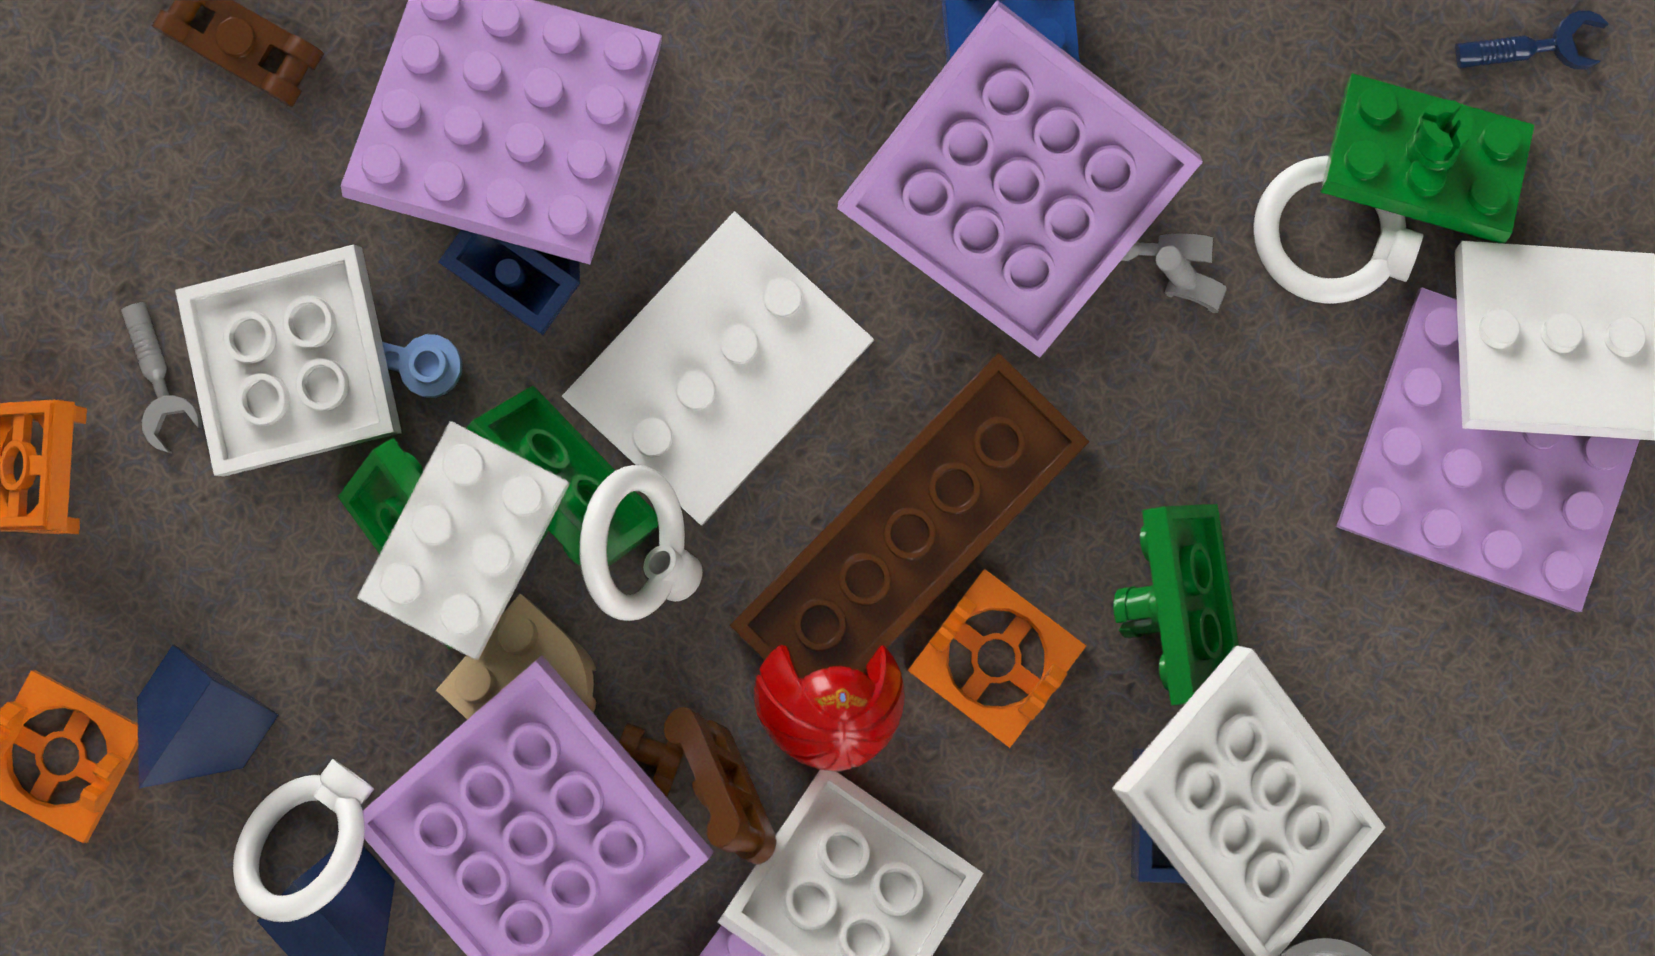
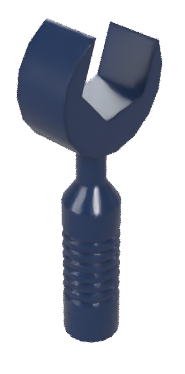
(1523, 47)

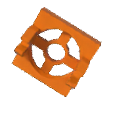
(53, 466)
(1059, 648)
(121, 738)

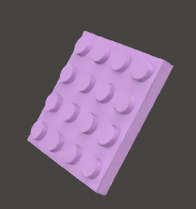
(504, 121)
(1019, 180)
(1479, 500)
(533, 827)

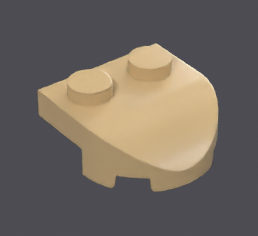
(513, 646)

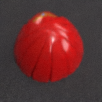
(832, 715)

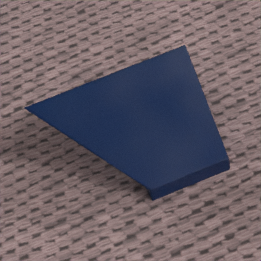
(513, 277)
(195, 722)
(347, 925)

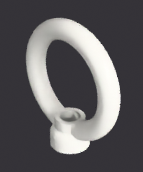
(1392, 256)
(684, 569)
(339, 791)

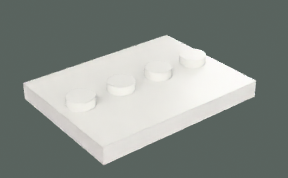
(1556, 340)
(718, 367)
(1250, 806)

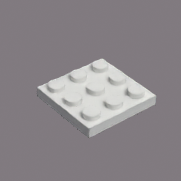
(288, 361)
(850, 881)

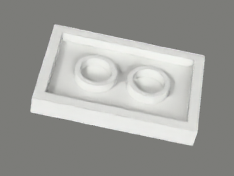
(463, 540)

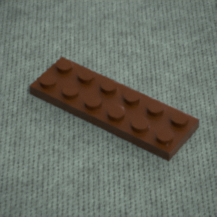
(915, 525)

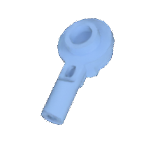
(426, 365)

